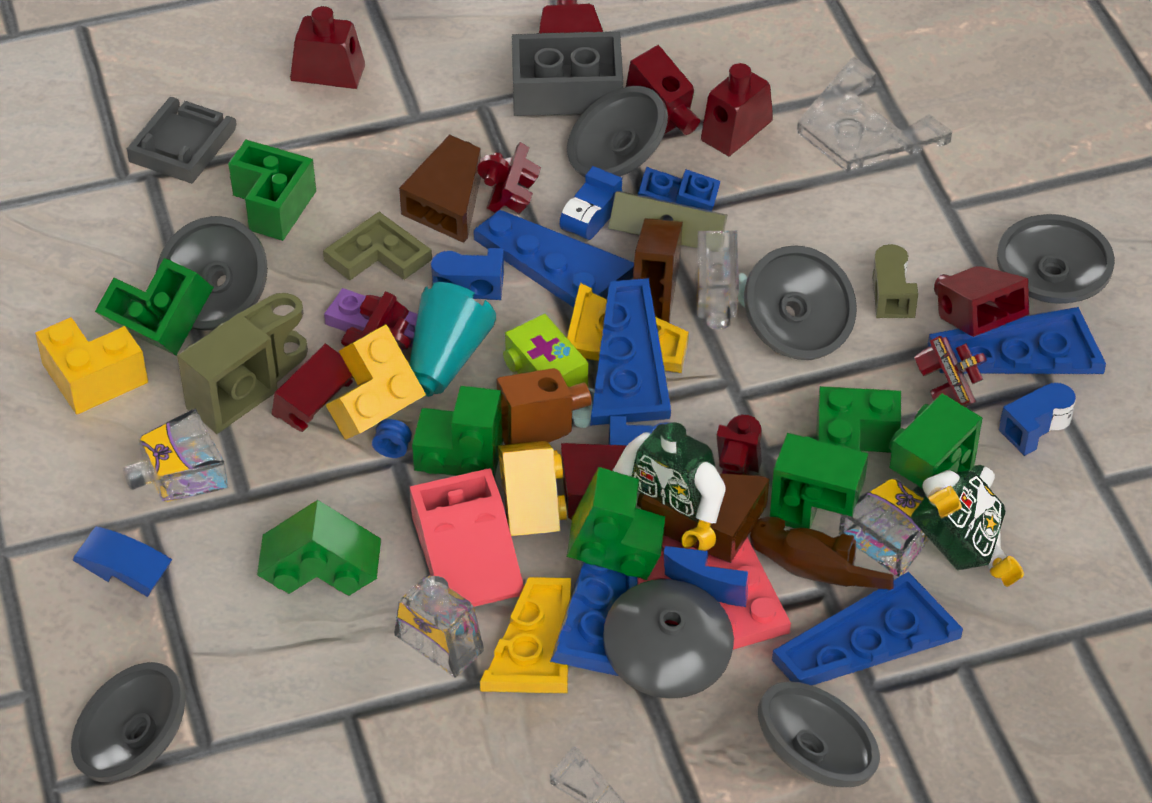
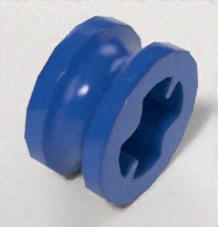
(391, 438)

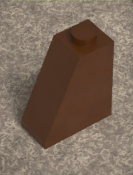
(444, 189)
(658, 259)
(741, 508)

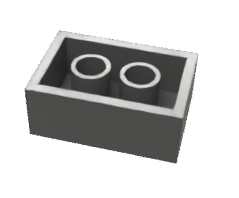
(564, 71)

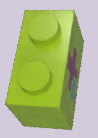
(543, 346)

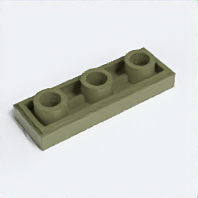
(631, 210)

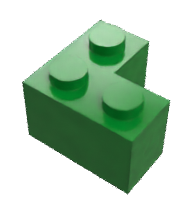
(274, 186)
(162, 312)
(858, 417)
(461, 438)
(936, 441)
(814, 477)
(612, 531)
(322, 546)

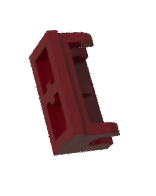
(311, 388)

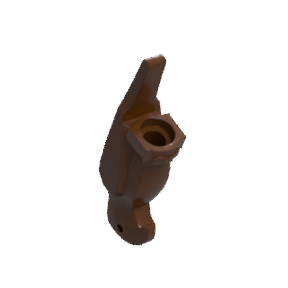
(815, 555)

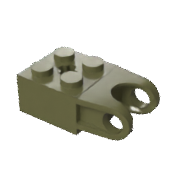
(241, 361)

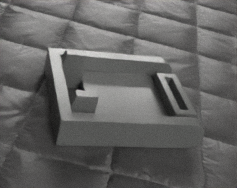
(181, 142)

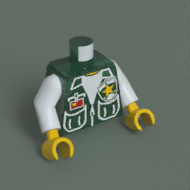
(679, 475)
(966, 521)

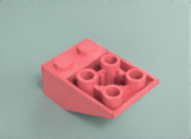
(467, 536)

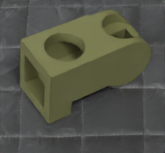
(891, 293)

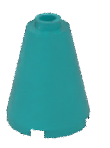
(447, 334)

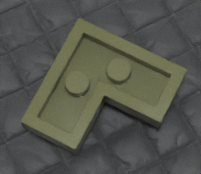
(377, 241)

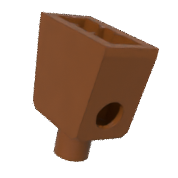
(539, 406)

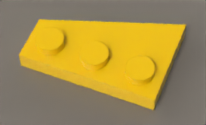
(587, 331)
(527, 646)

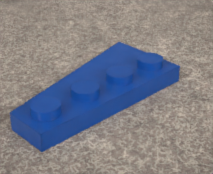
(551, 257)
(1034, 345)
(630, 358)
(583, 626)
(868, 634)

